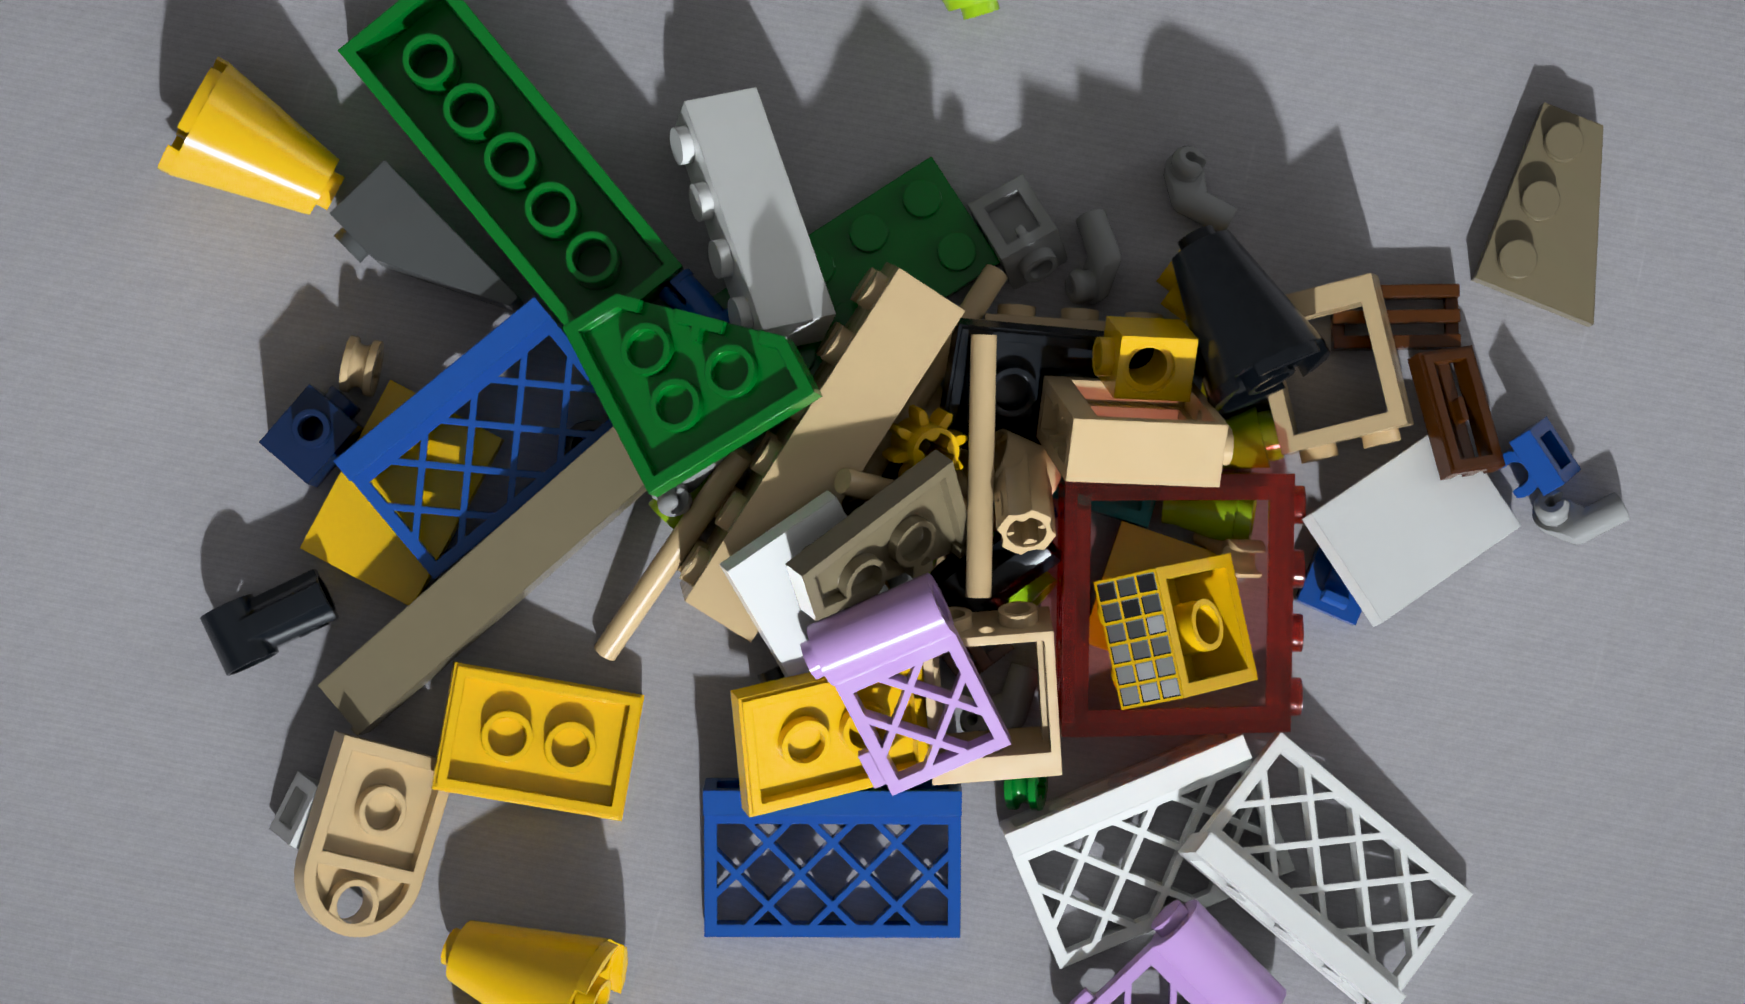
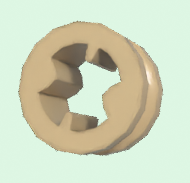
(361, 366)

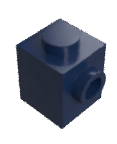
(314, 433)

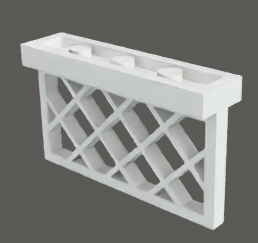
(1110, 803)
(1290, 916)

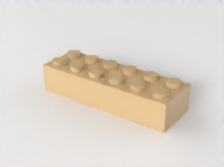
(864, 385)

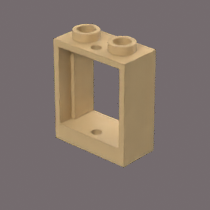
(1373, 430)
(1131, 439)
(1032, 749)

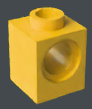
(1168, 372)

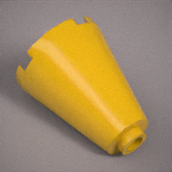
(250, 146)
(533, 965)

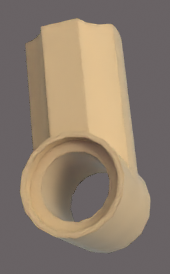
(1023, 493)

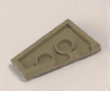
(1549, 219)
(887, 536)

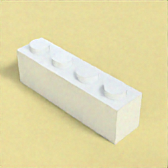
(751, 217)

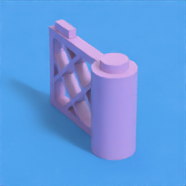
(875, 644)
(1196, 960)

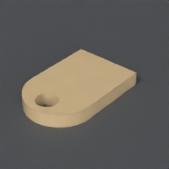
(368, 830)

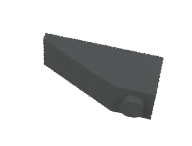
(407, 236)

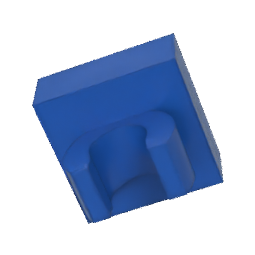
(1544, 458)
(1326, 591)

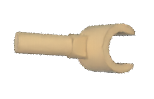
(1241, 551)

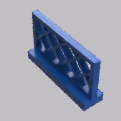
(434, 407)
(913, 807)

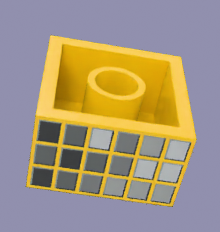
(1175, 631)

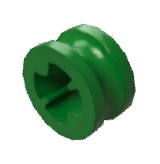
(1026, 790)

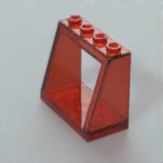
(1283, 626)

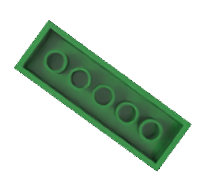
(509, 157)

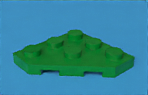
(685, 384)

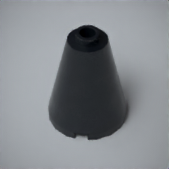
(1242, 321)

